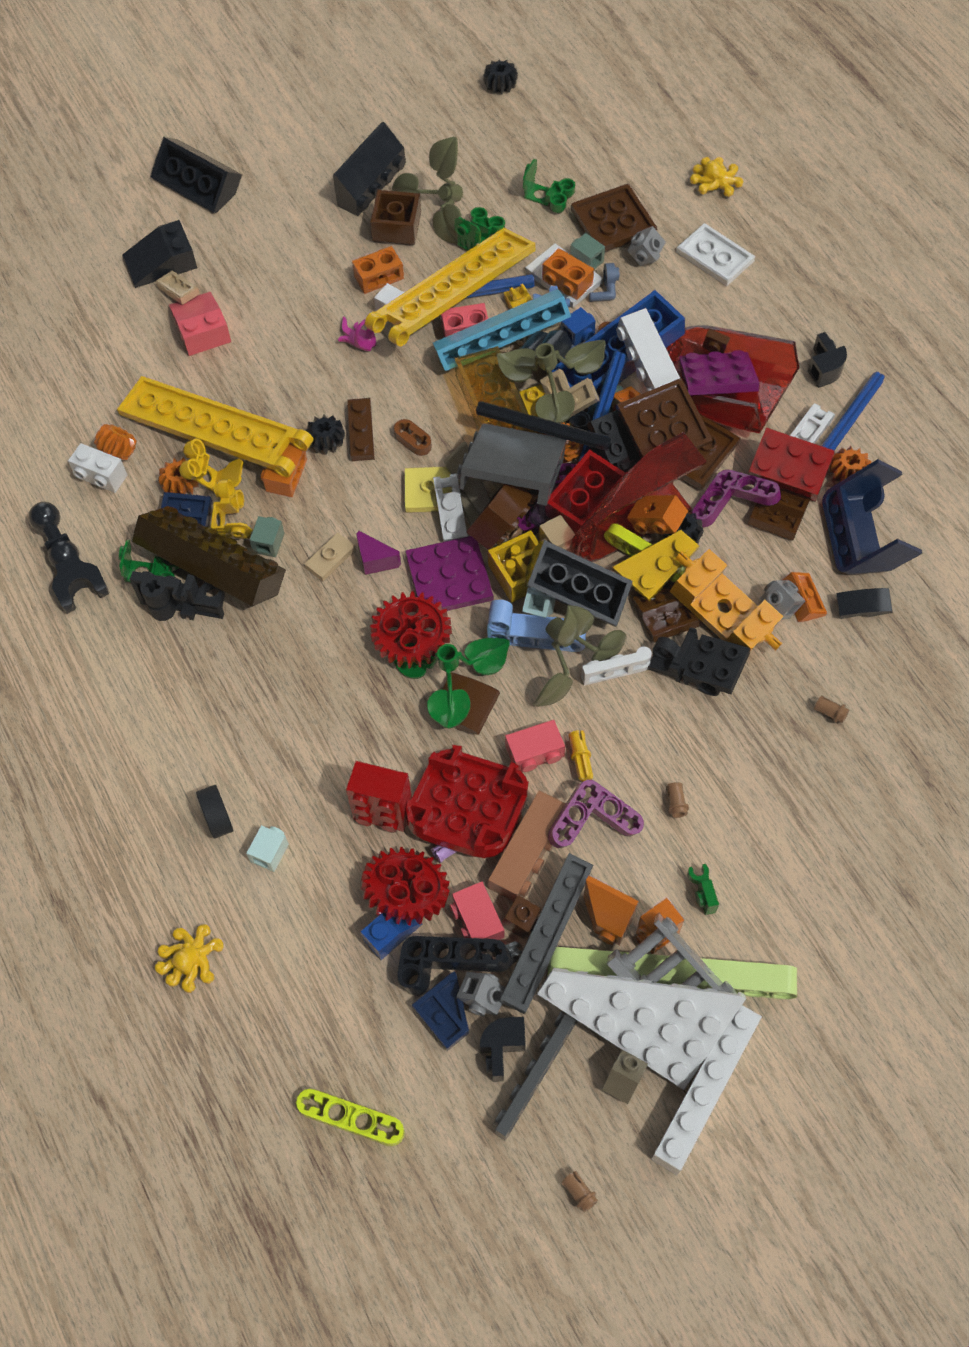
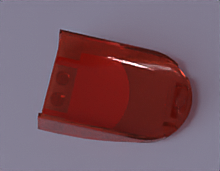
(774, 364)
(648, 477)

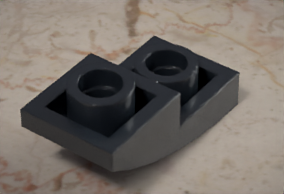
(864, 602)

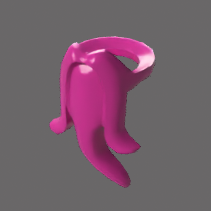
(358, 337)

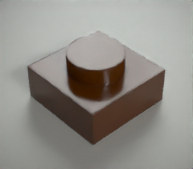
(715, 341)

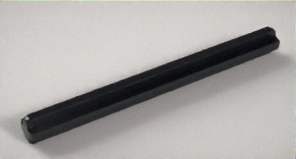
(543, 425)

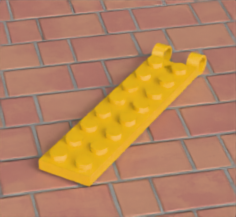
(450, 285)
(214, 424)

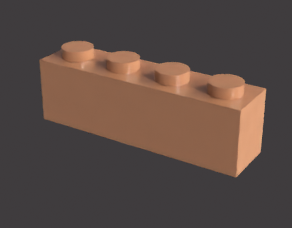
(526, 848)

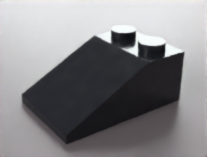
(160, 253)

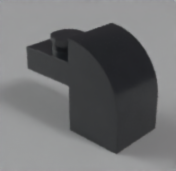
(828, 363)
(502, 1036)

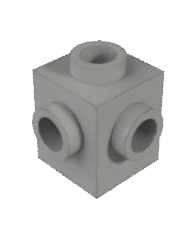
(646, 246)
(783, 597)
(481, 993)

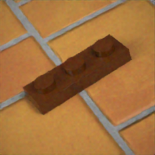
(360, 429)

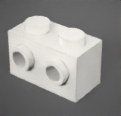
(97, 468)

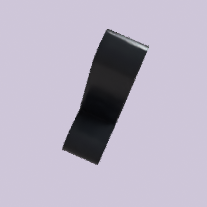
(454, 960)

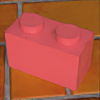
(535, 746)
(476, 913)

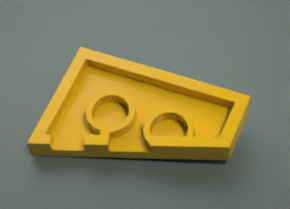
(656, 564)

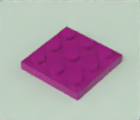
(718, 373)
(450, 573)

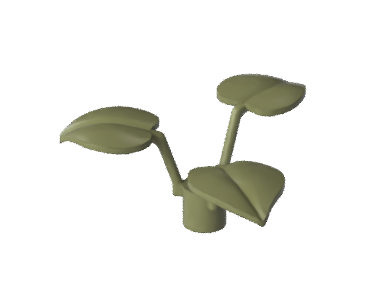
(444, 160)
(556, 406)
(564, 632)

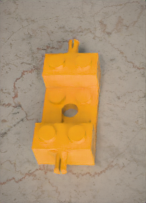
(705, 586)

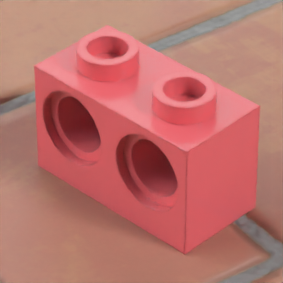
(462, 317)

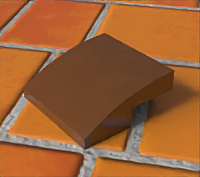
(781, 517)
(664, 614)
(481, 700)

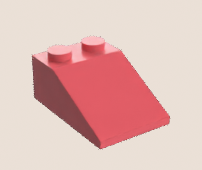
(200, 323)

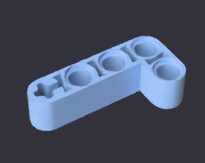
(523, 629)

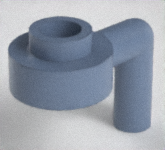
(610, 276)

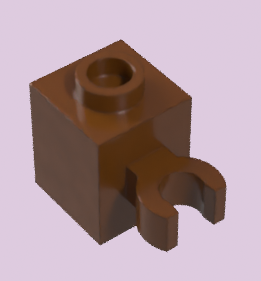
(521, 917)

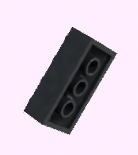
(368, 170)
(195, 174)
(577, 582)

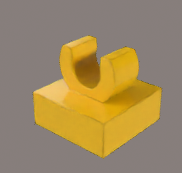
(517, 296)

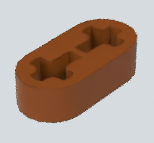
(410, 439)

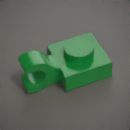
(706, 894)

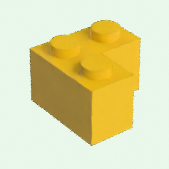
(510, 564)

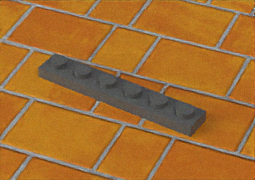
(546, 934)
(535, 1071)

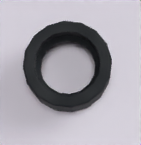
(214, 811)

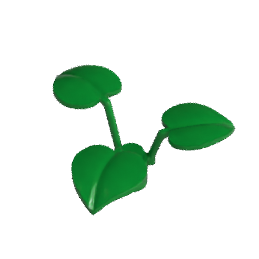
(452, 707)

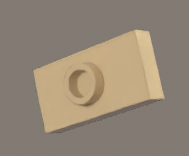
(177, 287)
(330, 556)

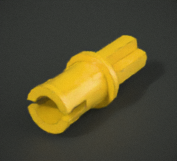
(581, 755)

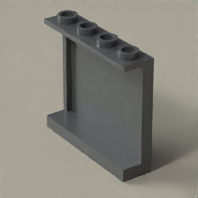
(514, 459)

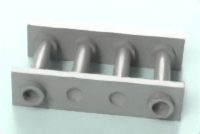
(624, 964)

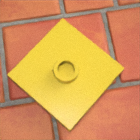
(420, 488)

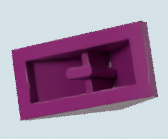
(376, 555)

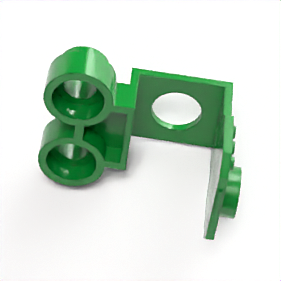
(555, 195)
(478, 229)
(127, 565)

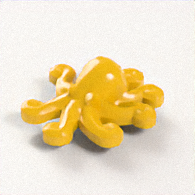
(715, 176)
(188, 958)

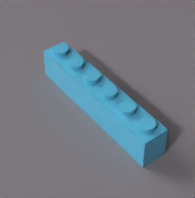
(503, 328)

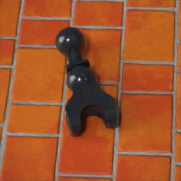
(64, 556)

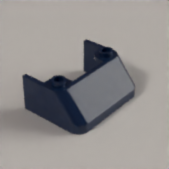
(852, 527)

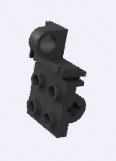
(621, 450)
(169, 595)
(706, 662)

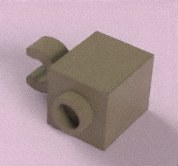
(624, 1076)

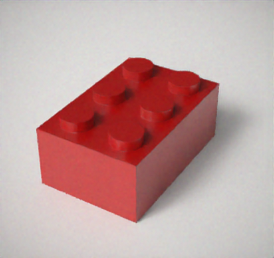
(792, 463)
(583, 490)
(379, 796)

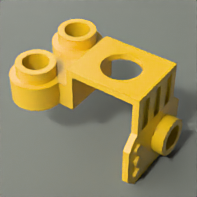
(198, 466)
(230, 503)

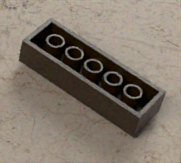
(209, 555)

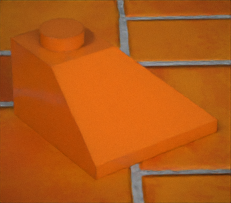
(609, 910)

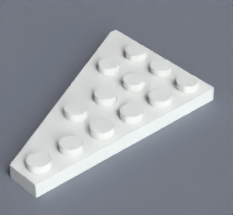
(655, 1022)

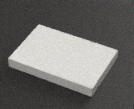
(715, 254)
(535, 269)

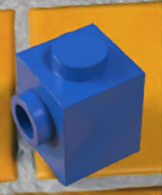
(579, 326)

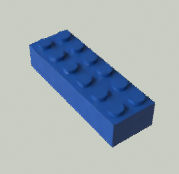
(667, 321)

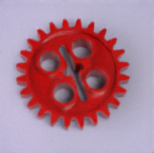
(410, 629)
(405, 886)

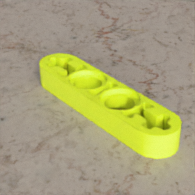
(631, 544)
(352, 1112)

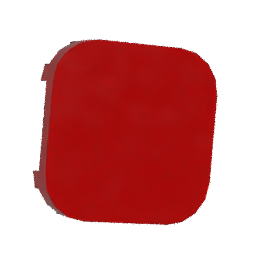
(467, 803)

